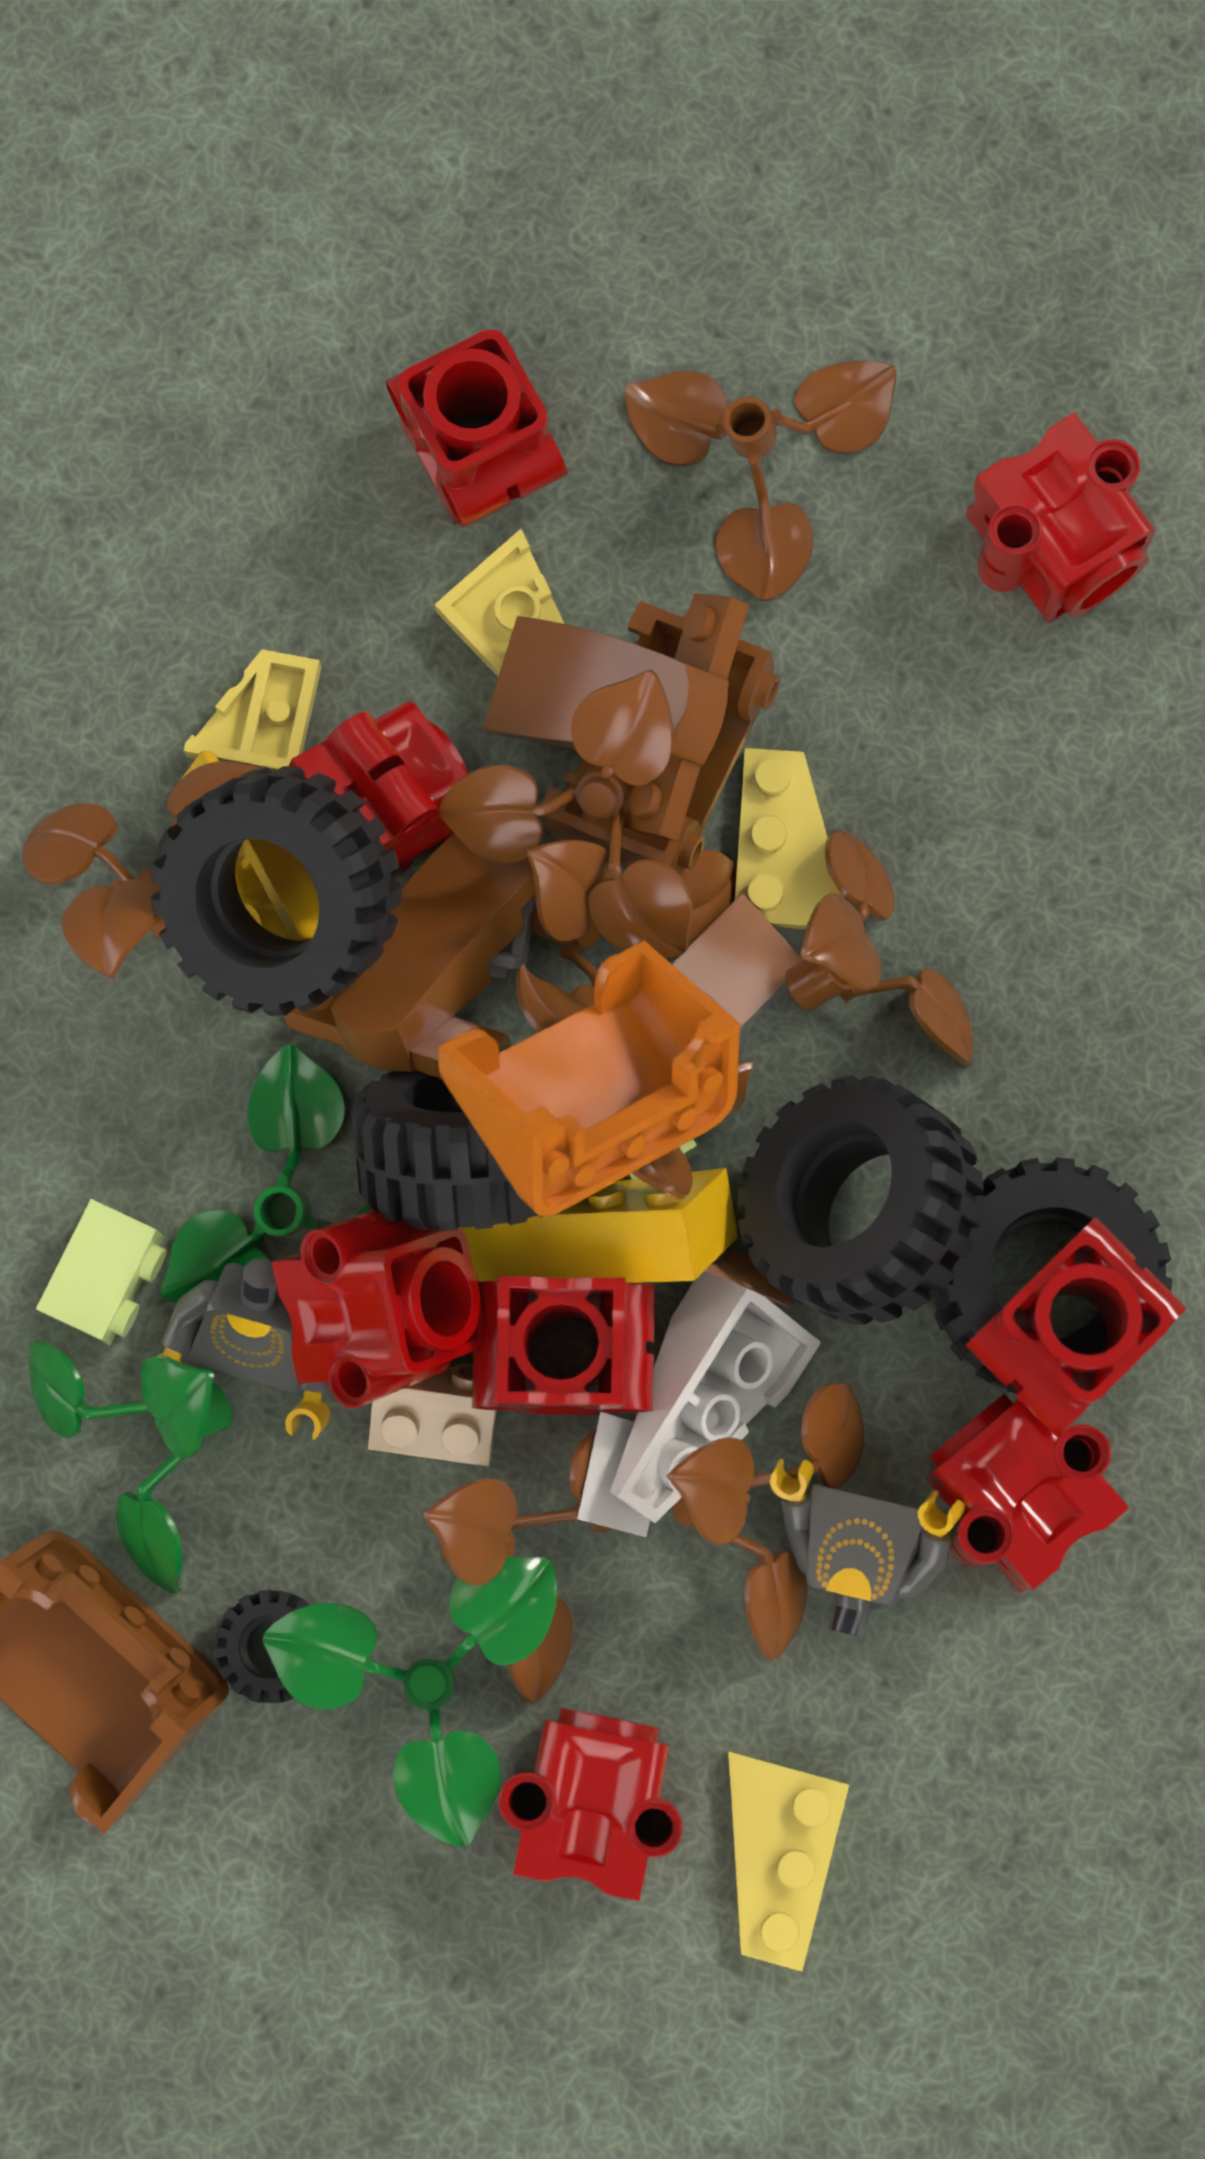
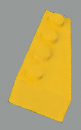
(616, 1233)

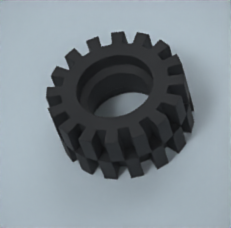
(234, 1640)

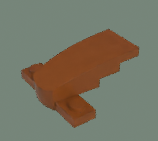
(557, 665)
(448, 929)

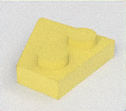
(264, 715)

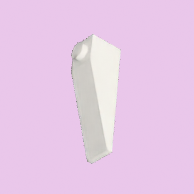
(714, 1372)

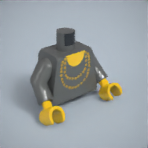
(246, 1333)
(862, 1545)

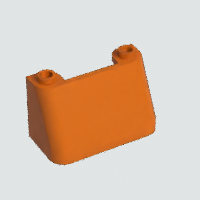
(602, 1085)

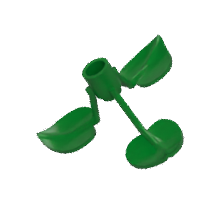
(288, 1107)
(185, 1412)
(451, 1779)

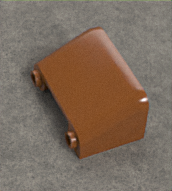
(749, 689)
(98, 1674)

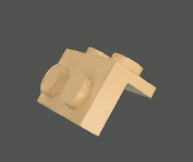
(434, 1420)

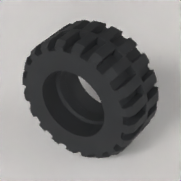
(219, 934)
(426, 1159)
(1034, 1195)
(911, 1239)

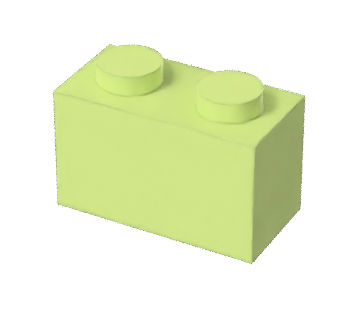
(103, 1273)

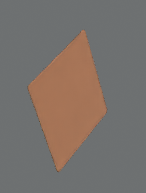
(739, 960)
(739, 1268)

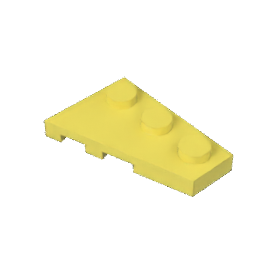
(493, 595)
(781, 839)
(782, 1854)

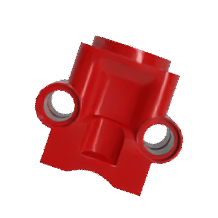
(486, 465)
(1062, 521)
(398, 769)
(379, 1305)
(522, 1306)
(1049, 1376)
(1020, 1487)
(596, 1785)

